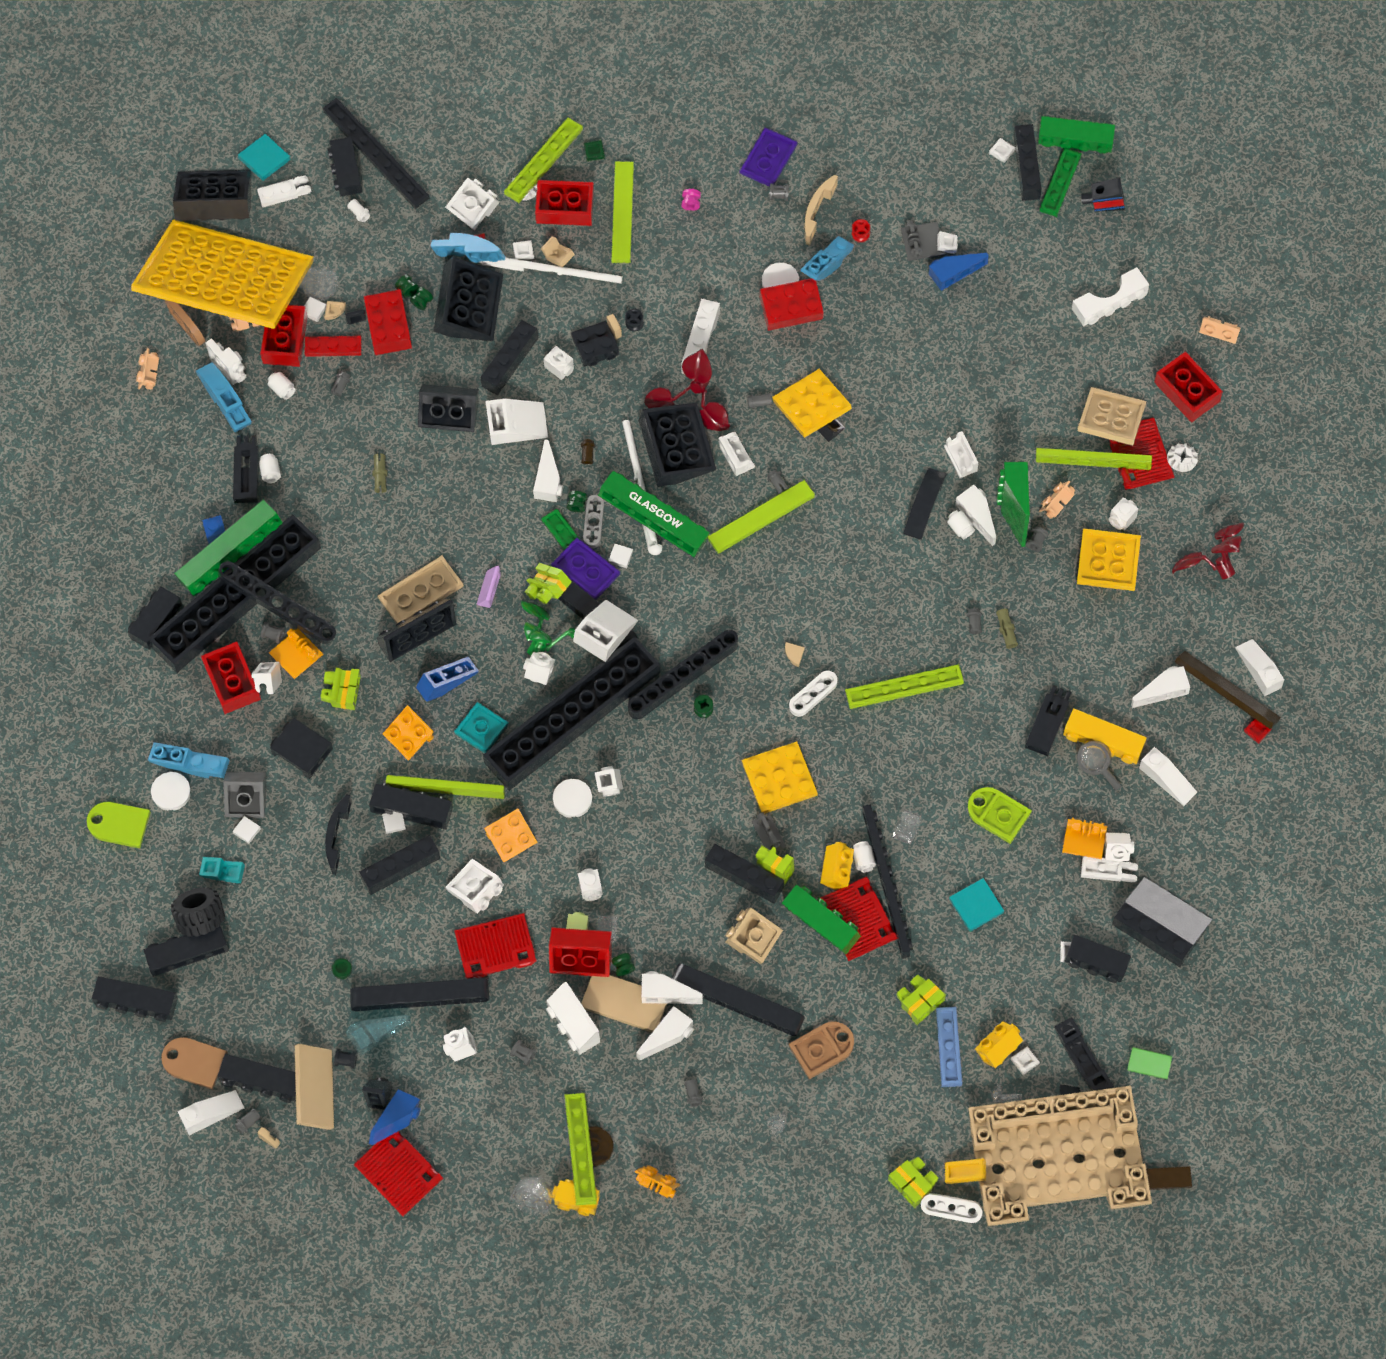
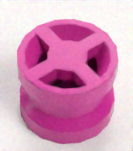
(691, 199)

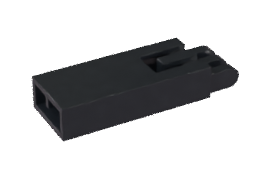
(246, 479)
(1046, 724)

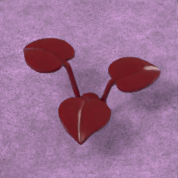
(699, 369)
(1223, 563)

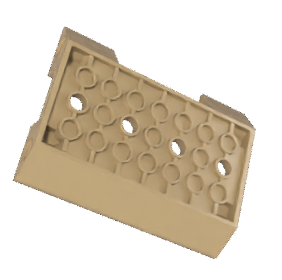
(1055, 1132)

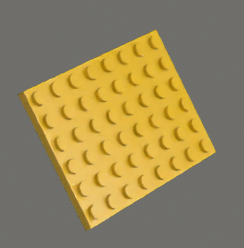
(222, 274)

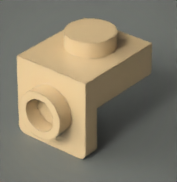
(556, 253)

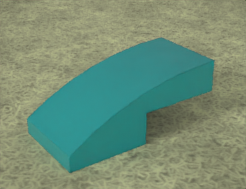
(222, 870)

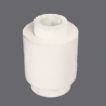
(281, 385)
(269, 468)
(961, 524)
(863, 857)

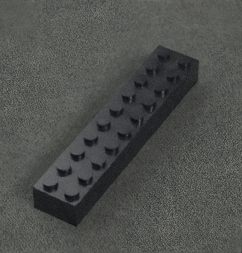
(222, 605)
(571, 713)

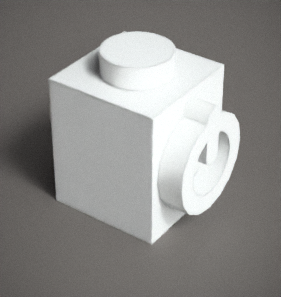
(559, 363)
(1123, 514)
(539, 667)
(609, 781)
(1118, 846)
(590, 884)
(459, 1044)

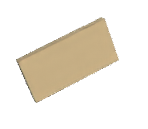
(420, 590)
(622, 1002)
(314, 1087)

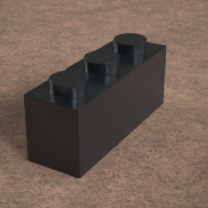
(344, 167)
(151, 618)
(1097, 959)

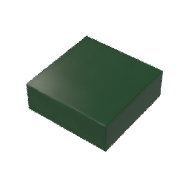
(594, 150)

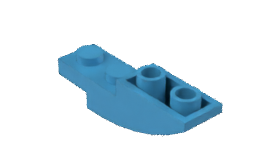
(472, 246)
(829, 260)
(224, 396)
(188, 762)

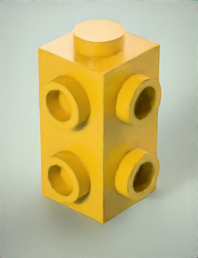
(837, 866)
(999, 1044)
(565, 1198)

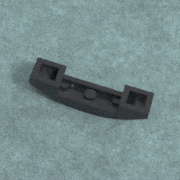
(924, 503)
(341, 811)
(1082, 1056)

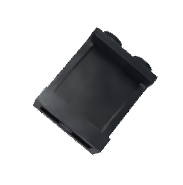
(301, 747)

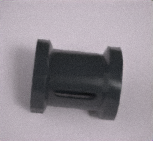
(345, 1058)

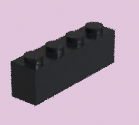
(1027, 162)
(509, 357)
(413, 806)
(399, 865)
(744, 873)
(184, 951)
(134, 998)
(258, 1077)

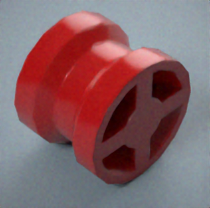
(860, 226)

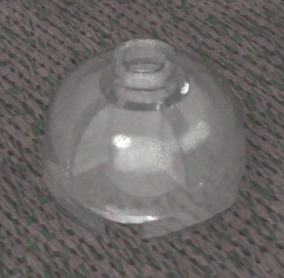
(532, 1195)

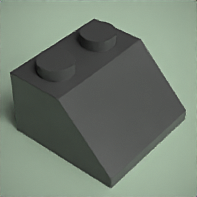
(245, 794)

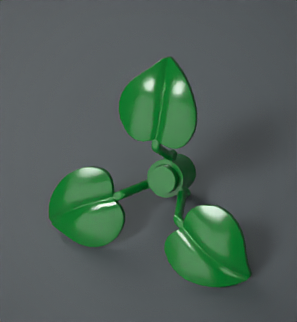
(534, 633)

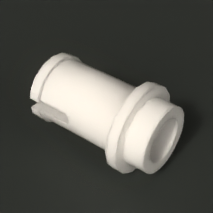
(361, 213)

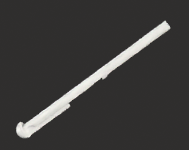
(519, 265)
(651, 539)

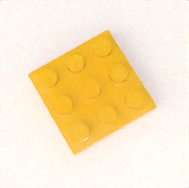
(811, 403)
(1108, 559)
(779, 777)

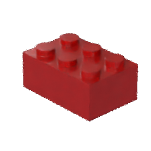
(564, 203)
(791, 304)
(387, 322)
(286, 341)
(1188, 387)
(230, 677)
(580, 952)

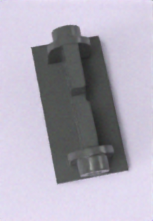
(768, 832)

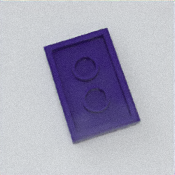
(768, 157)
(586, 568)

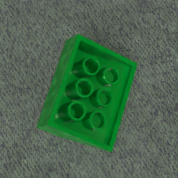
(1014, 498)

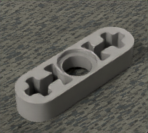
(587, 527)

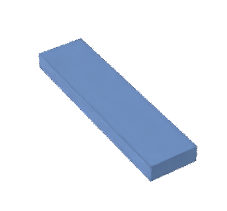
(948, 1046)

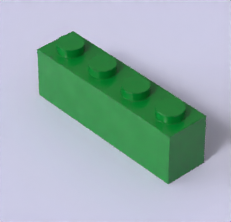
(1076, 134)
(821, 919)

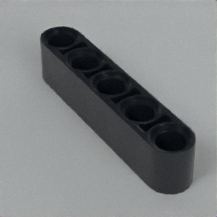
(583, 604)

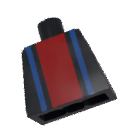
(1105, 195)

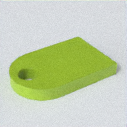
(999, 813)
(120, 823)

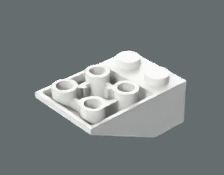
(515, 420)
(604, 630)

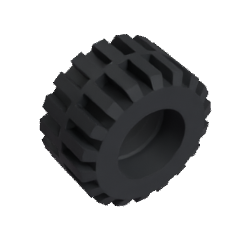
(198, 911)

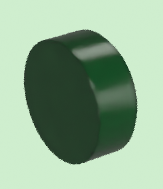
(341, 968)

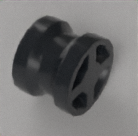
(634, 315)

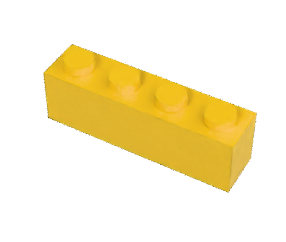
(1120, 741)

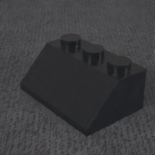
(447, 407)

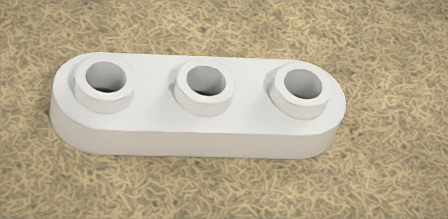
(816, 686)
(959, 1213)

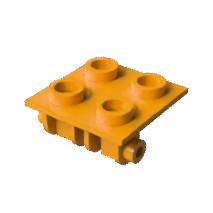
(296, 653)
(408, 733)
(510, 835)
(1084, 838)
(650, 1174)

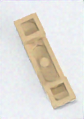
(826, 191)

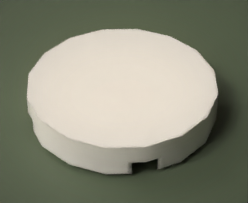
(779, 274)
(170, 791)
(572, 798)

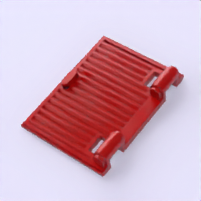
(1146, 443)
(864, 913)
(495, 946)
(398, 1172)

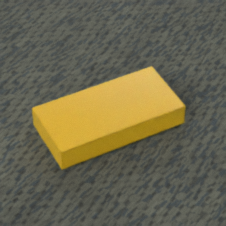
(965, 1171)

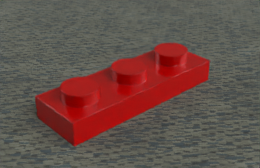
(333, 346)

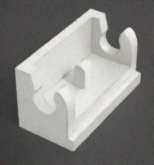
(735, 453)
(961, 455)
(269, 674)

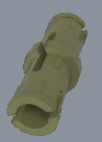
(379, 473)
(1007, 628)

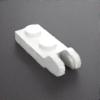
(283, 191)
(1107, 869)

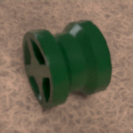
(406, 285)
(421, 298)
(576, 501)
(705, 710)
(623, 964)

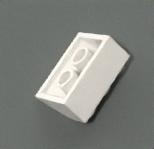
(572, 1019)

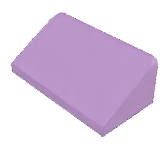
(489, 587)

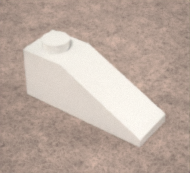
(547, 482)
(975, 506)
(1261, 667)
(1167, 685)
(1167, 776)
(664, 990)
(669, 1032)
(210, 1111)

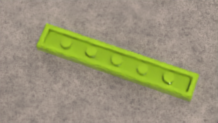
(543, 160)
(622, 212)
(1089, 458)
(761, 516)
(904, 686)
(447, 787)
(580, 1149)

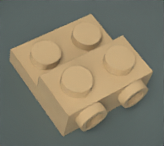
(753, 935)

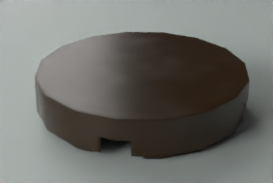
(601, 1145)

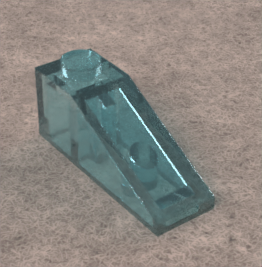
(372, 1032)

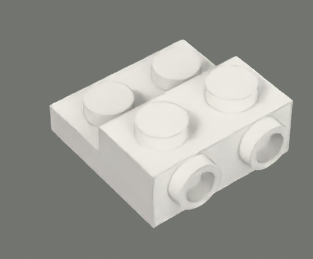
(472, 203)
(226, 361)
(475, 886)

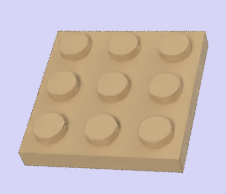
(1112, 416)

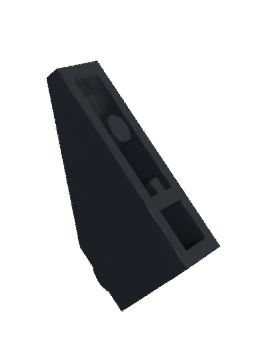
(377, 1093)

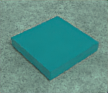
(264, 157)
(481, 727)
(976, 905)

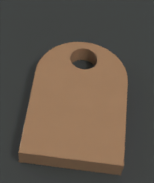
(185, 322)
(821, 1048)
(195, 1061)

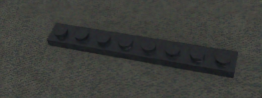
(376, 153)
(885, 872)

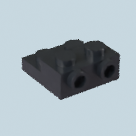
(595, 344)

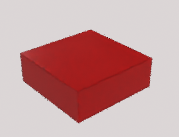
(1257, 731)

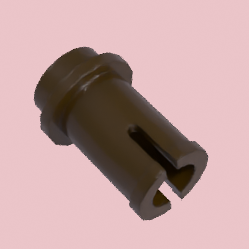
(587, 451)

